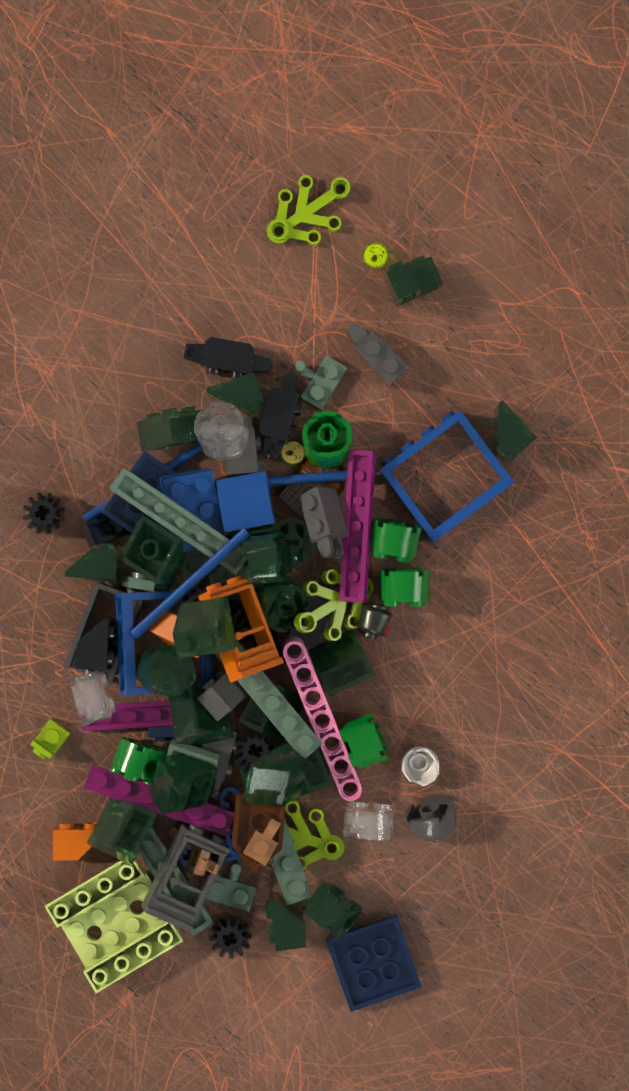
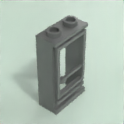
(109, 589)
(169, 908)

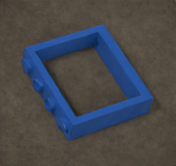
(429, 435)
(126, 649)

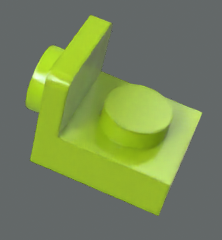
(50, 739)

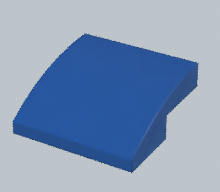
(245, 501)

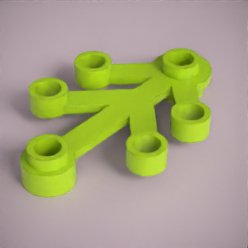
(305, 213)
(333, 605)
(303, 837)

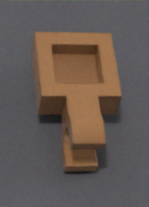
(261, 845)
(200, 861)

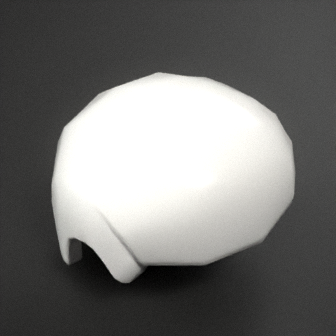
(420, 765)

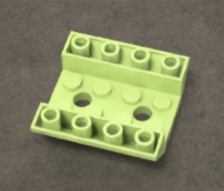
(126, 937)

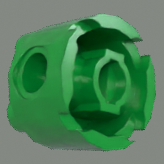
(327, 439)
(394, 539)
(405, 585)
(364, 741)
(136, 760)

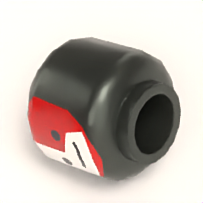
(375, 620)

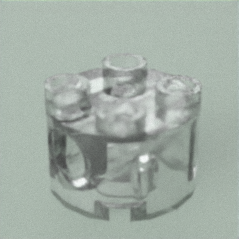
(221, 431)
(90, 697)
(368, 822)

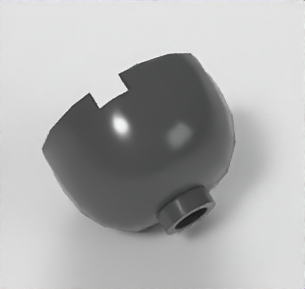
(432, 819)

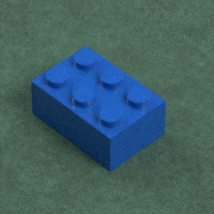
(195, 493)

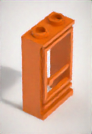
(256, 659)

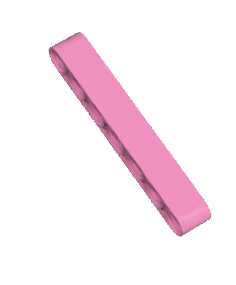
(324, 730)

